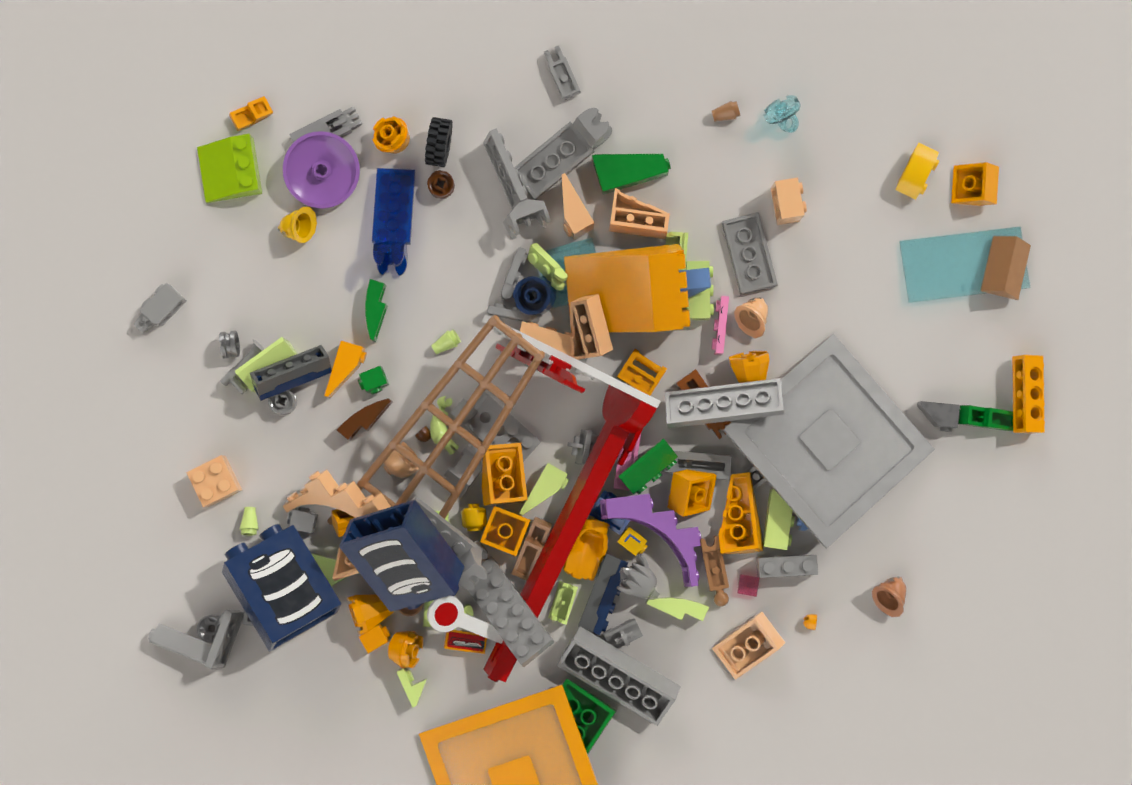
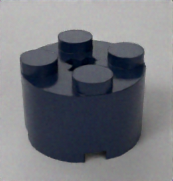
(525, 300)

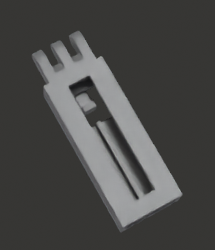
(336, 118)
(704, 462)

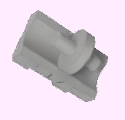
(582, 445)
(623, 633)

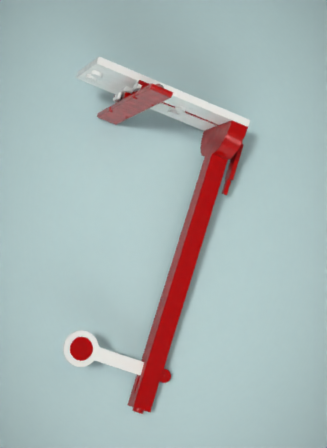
(625, 415)

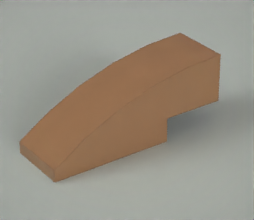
(532, 548)

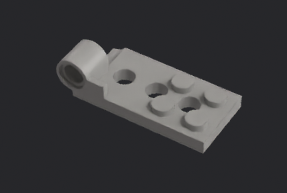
(513, 428)

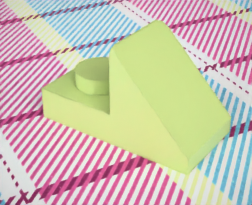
(413, 691)

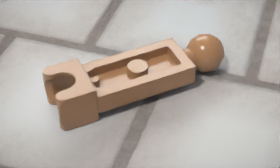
(715, 570)

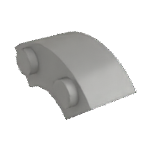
(454, 474)

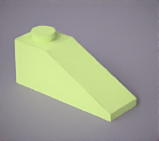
(547, 485)

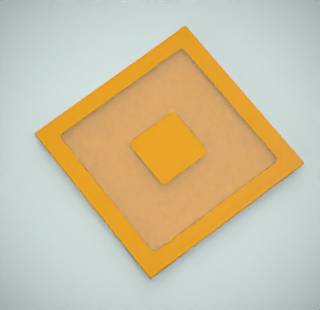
(512, 745)

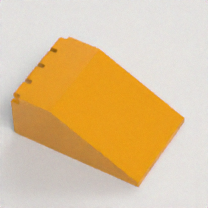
(634, 287)

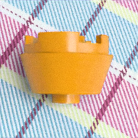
(391, 135)
(404, 648)

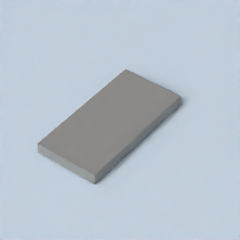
(749, 253)

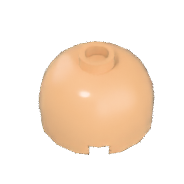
(399, 465)

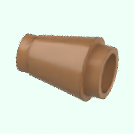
(726, 112)

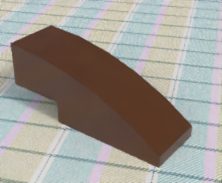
(364, 418)

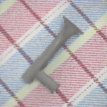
(231, 375)

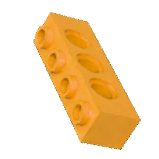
(1028, 394)

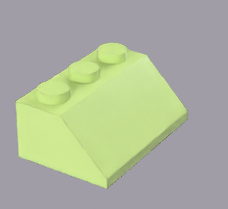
(275, 352)

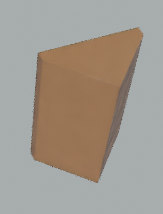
(1005, 266)

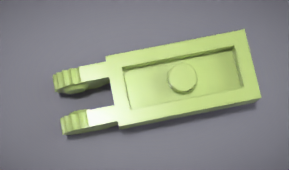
(547, 266)

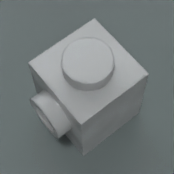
(303, 520)

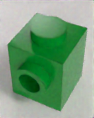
(373, 380)

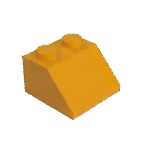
(975, 184)
(691, 492)

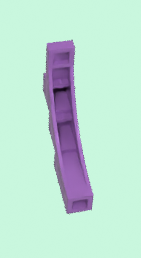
(681, 541)

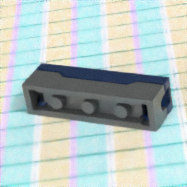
(291, 372)
(603, 595)

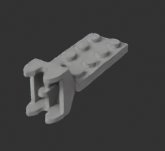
(563, 152)
(522, 208)
(468, 552)

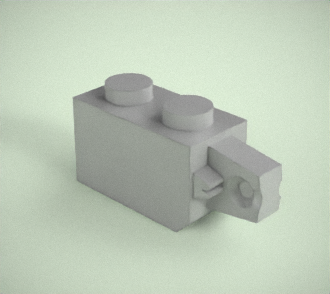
(159, 308)

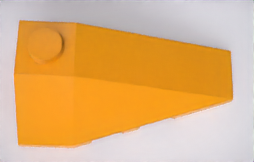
(740, 523)

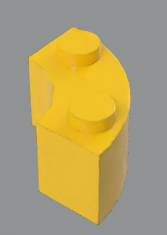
(917, 171)

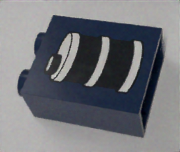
(402, 556)
(280, 585)

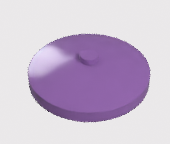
(321, 169)

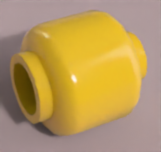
(474, 517)

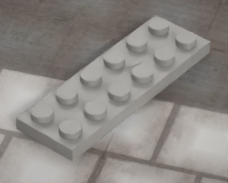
(724, 403)
(510, 614)

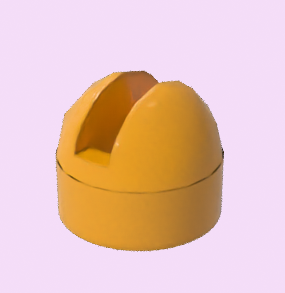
(810, 621)

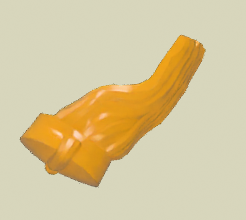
(588, 550)

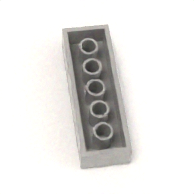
(619, 676)

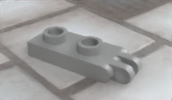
(514, 314)

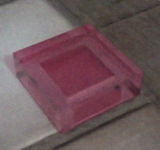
(748, 585)

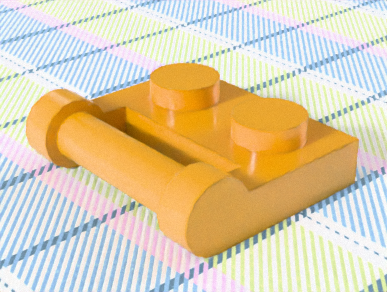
(638, 378)

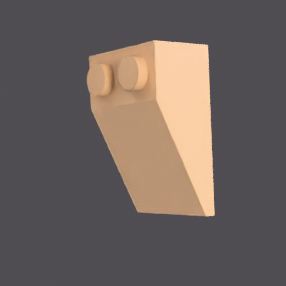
(576, 217)
(748, 645)

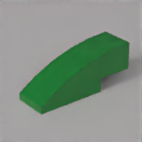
(374, 308)
(985, 417)

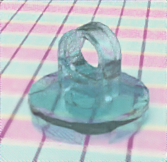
(783, 110)

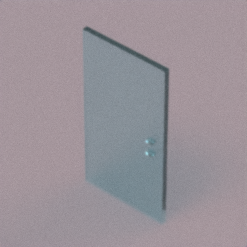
(949, 264)

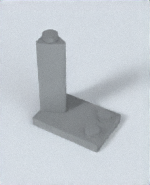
(211, 655)

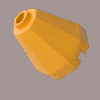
(750, 366)
(367, 611)

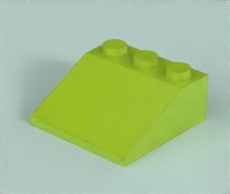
(229, 168)

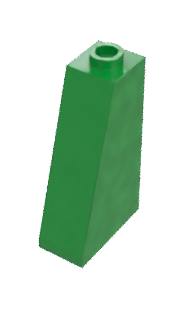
(628, 170)

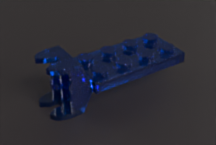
(393, 218)

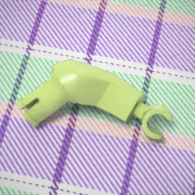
(438, 428)

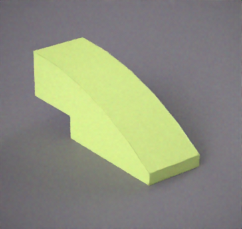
(678, 607)

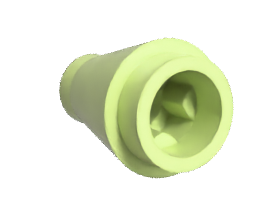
(447, 341)
(249, 522)

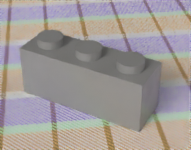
(787, 566)

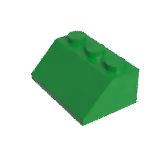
(649, 467)

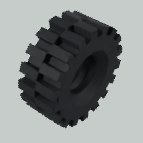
(438, 142)

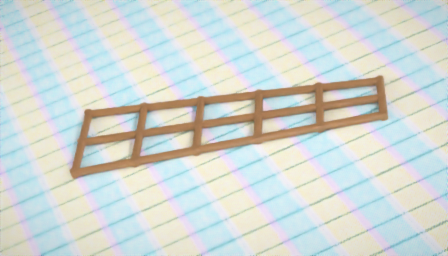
(454, 425)

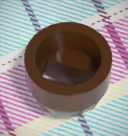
(424, 434)

